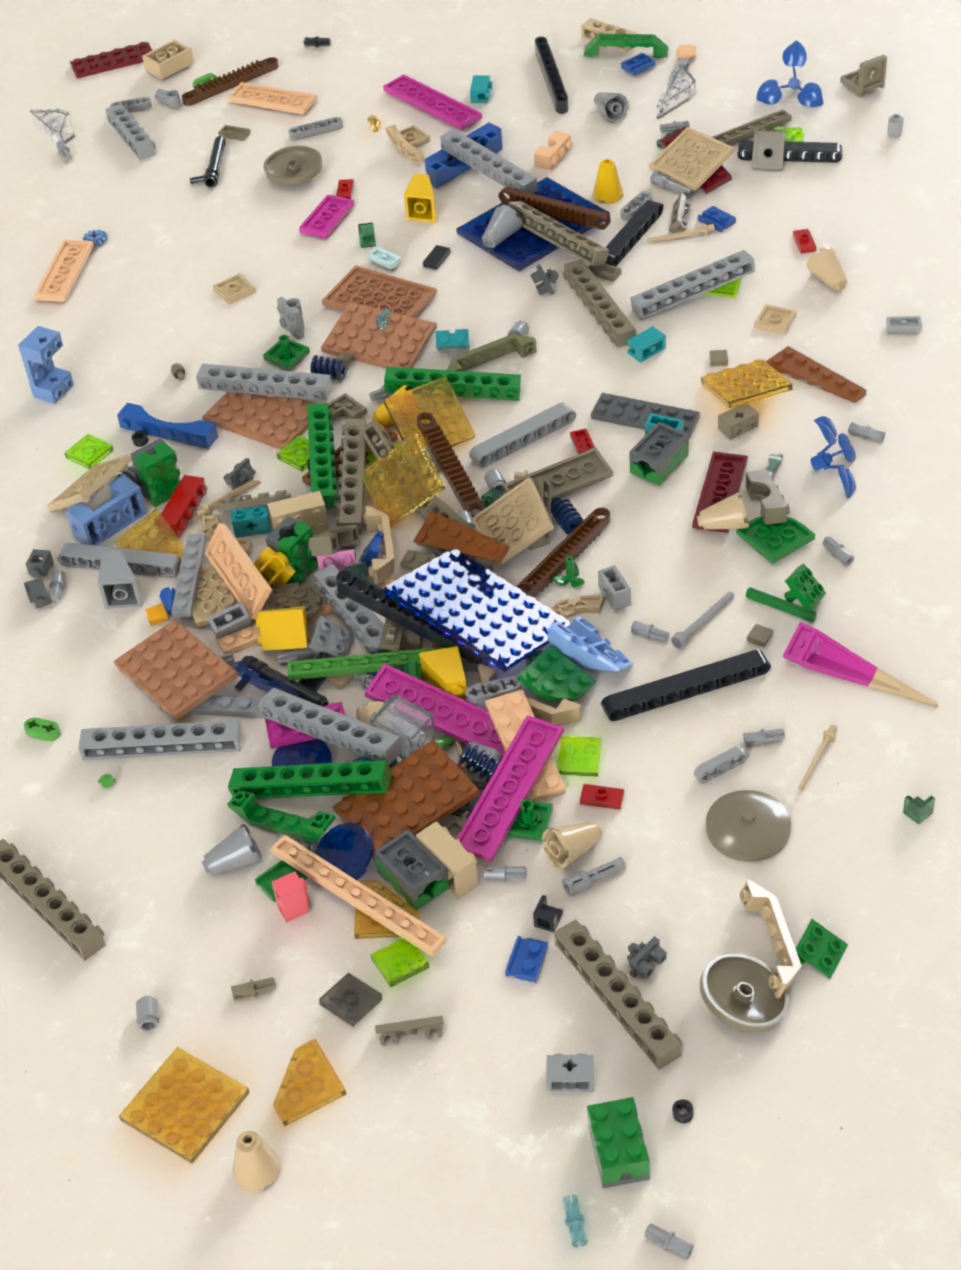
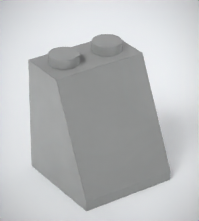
(117, 582)

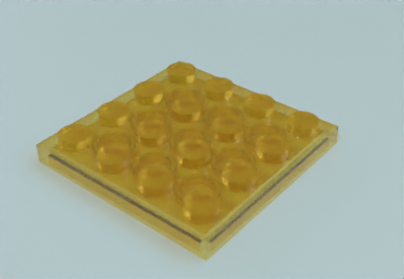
(746, 383)
(436, 399)
(403, 479)
(184, 1104)

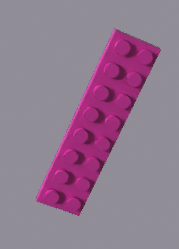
(433, 102)
(451, 714)
(508, 787)

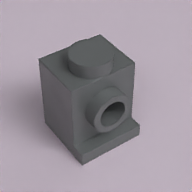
(39, 567)
(37, 592)

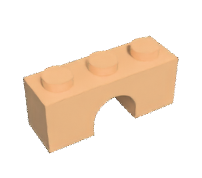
(559, 145)

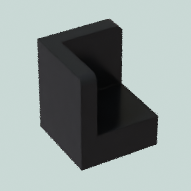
(546, 916)

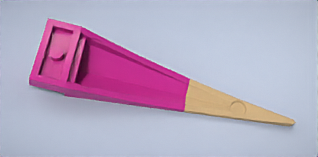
(823, 654)

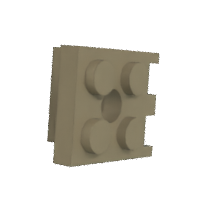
(863, 79)
(771, 140)

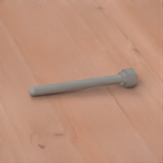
(680, 639)

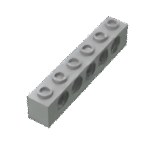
(130, 131)
(361, 620)

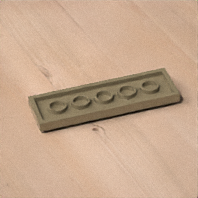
(570, 474)

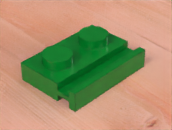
(279, 870)

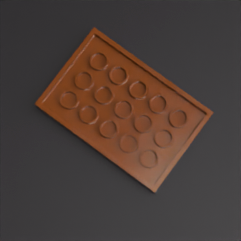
(420, 792)

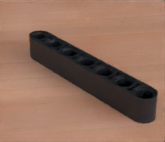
(798, 155)
(633, 231)

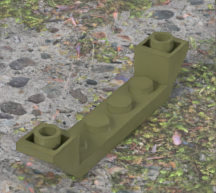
(521, 344)

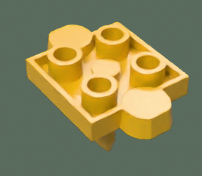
(274, 567)

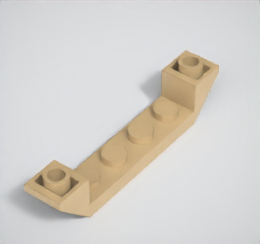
(384, 567)
(565, 713)
(760, 900)

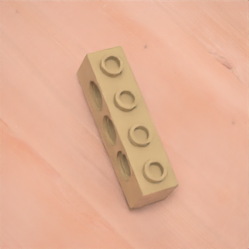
(594, 27)

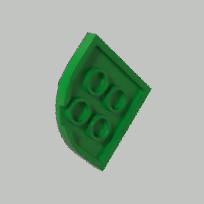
(777, 539)
(556, 677)

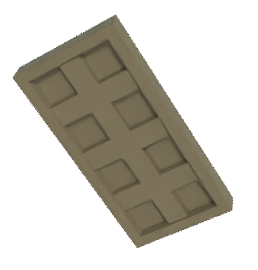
(247, 501)

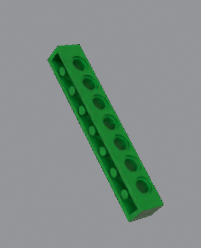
(463, 383)
(321, 453)
(312, 779)

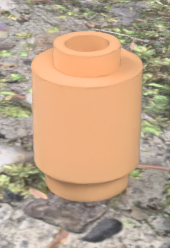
(686, 52)

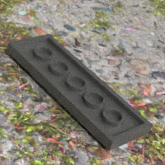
(636, 412)

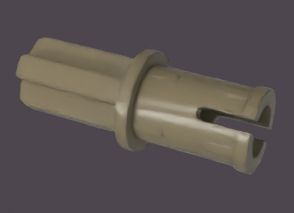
(252, 988)

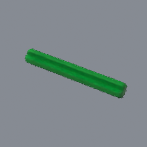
(780, 604)

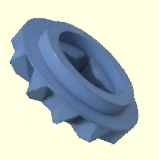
(100, 237)

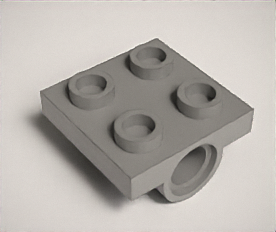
(291, 316)
(329, 639)

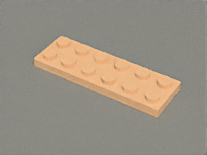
(272, 98)
(64, 270)
(237, 570)
(507, 717)

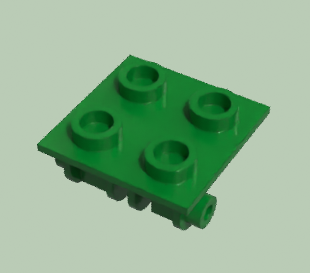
(820, 948)

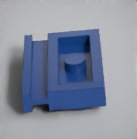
(638, 64)
(717, 217)
(372, 549)
(527, 959)

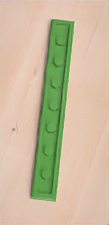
(352, 664)

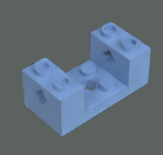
(45, 379)
(96, 526)

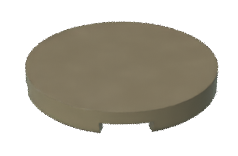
(295, 595)

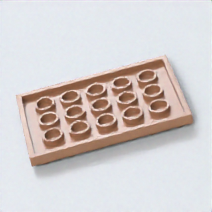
(379, 291)
(393, 346)
(260, 417)
(175, 669)

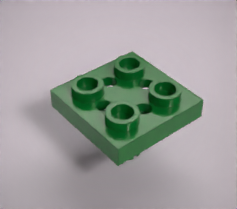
(284, 350)
(804, 588)
(529, 817)

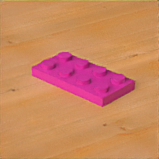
(326, 216)
(281, 735)

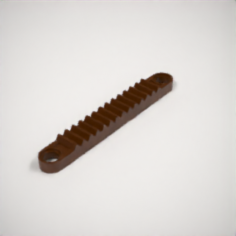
(229, 81)
(557, 209)
(449, 463)
(569, 547)

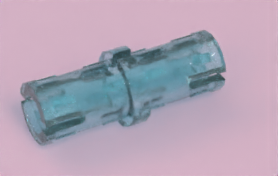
(574, 1221)

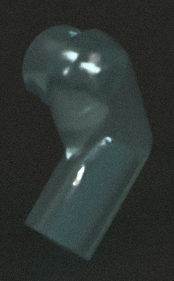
(380, 319)

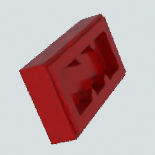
(345, 188)
(804, 241)
(581, 440)
(602, 796)

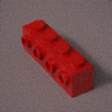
(184, 502)

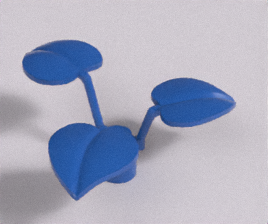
(809, 96)
(823, 459)

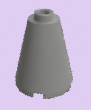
(612, 106)
(501, 226)
(233, 852)

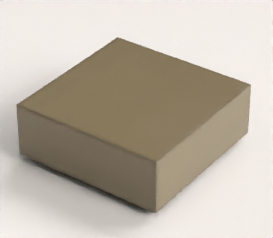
(718, 357)
(760, 635)

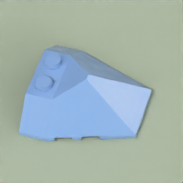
(585, 647)

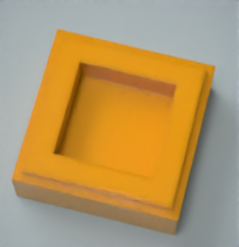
(156, 614)

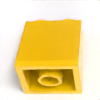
(420, 199)
(283, 628)
(444, 670)

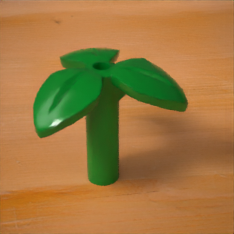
(571, 572)

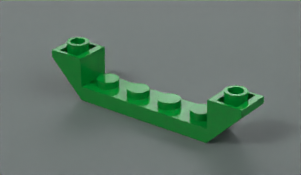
(660, 49)
(249, 809)

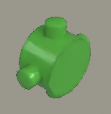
(106, 780)

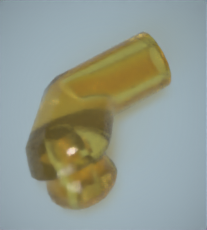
(375, 121)

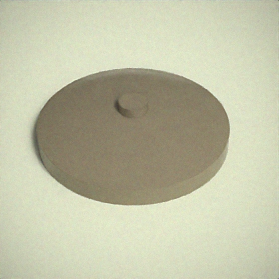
(293, 165)
(748, 825)
(740, 993)

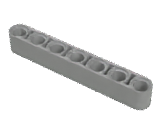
(522, 435)
(139, 561)

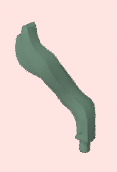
(774, 461)

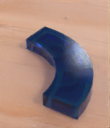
(255, 679)

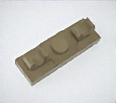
(679, 210)
(391, 635)
(409, 1027)

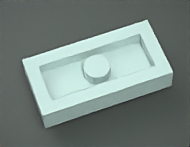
(384, 258)

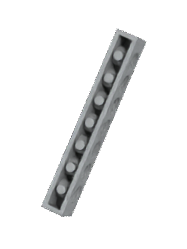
(487, 162)
(692, 284)
(264, 382)
(330, 726)
(160, 740)

